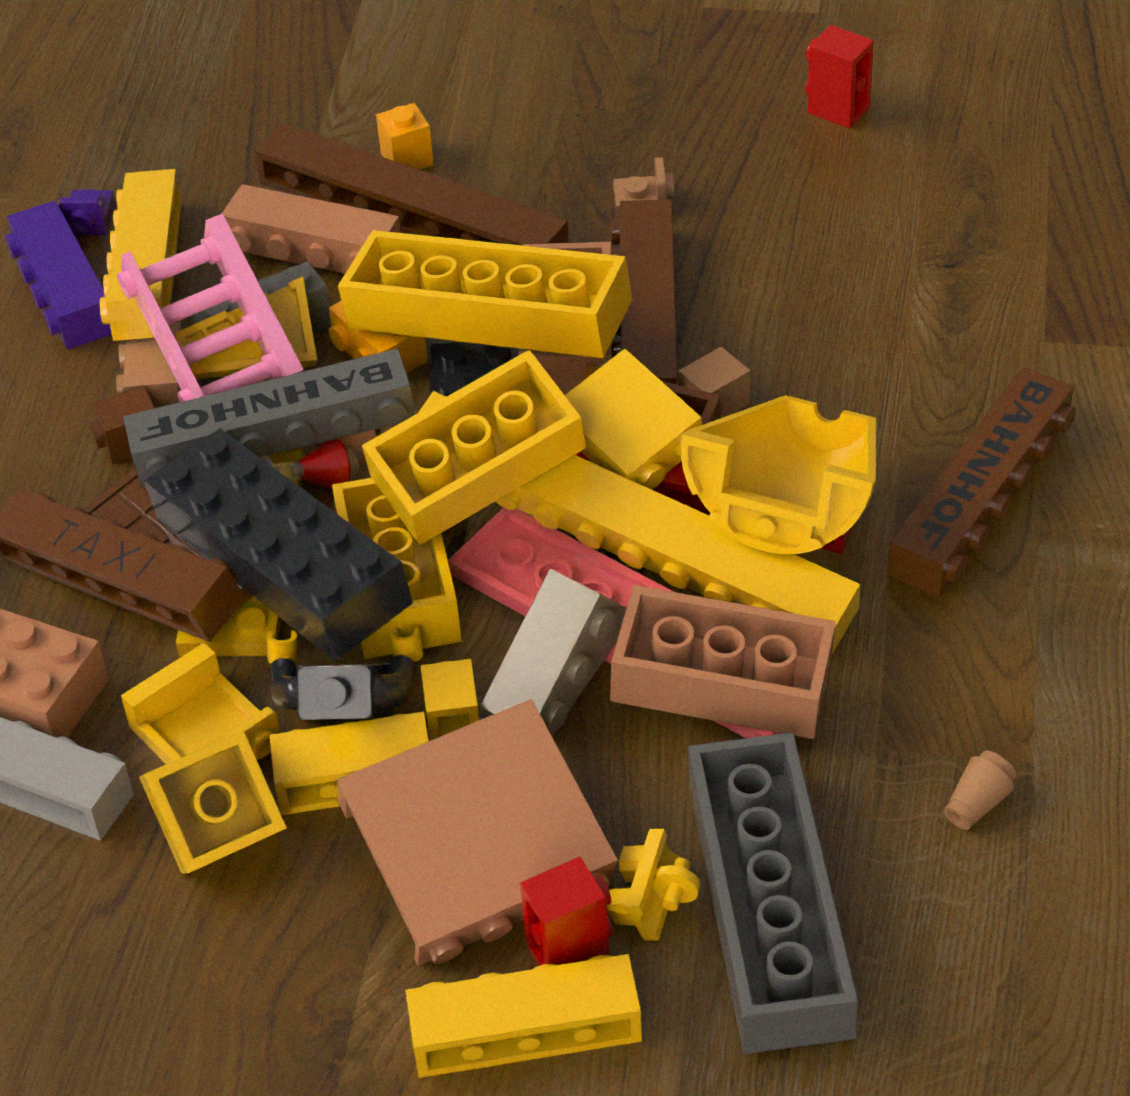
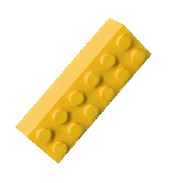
(487, 293)

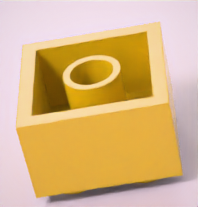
(212, 802)

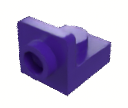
(88, 211)

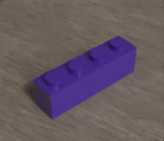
(59, 274)

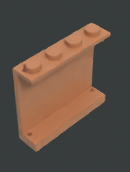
(469, 823)

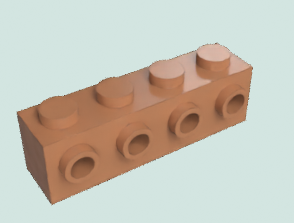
(302, 227)

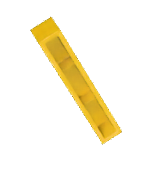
(149, 228)

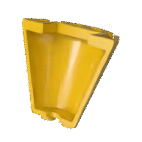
(782, 473)

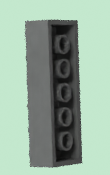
(771, 894)

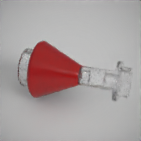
(323, 466)

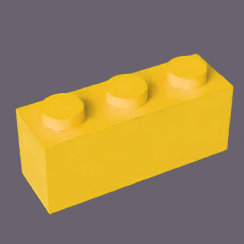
(313, 759)

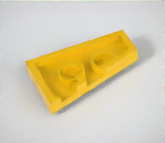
(293, 315)

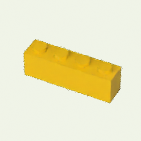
(524, 1015)

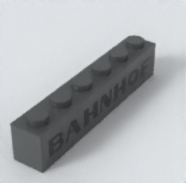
(278, 412)

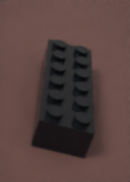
(280, 543)

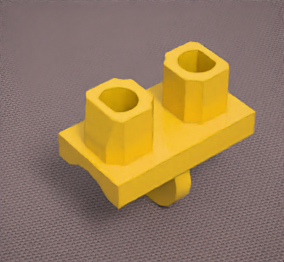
(658, 885)

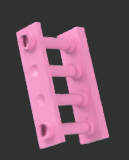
(236, 286)

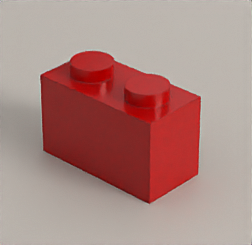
(839, 76)
(566, 914)

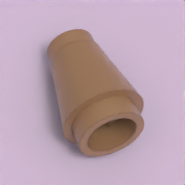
(980, 788)

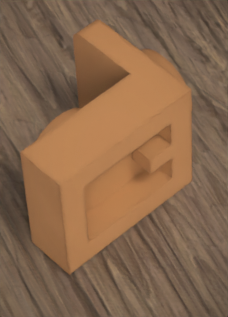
(644, 188)

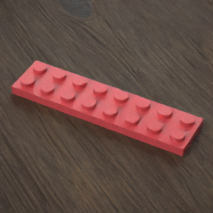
(515, 554)

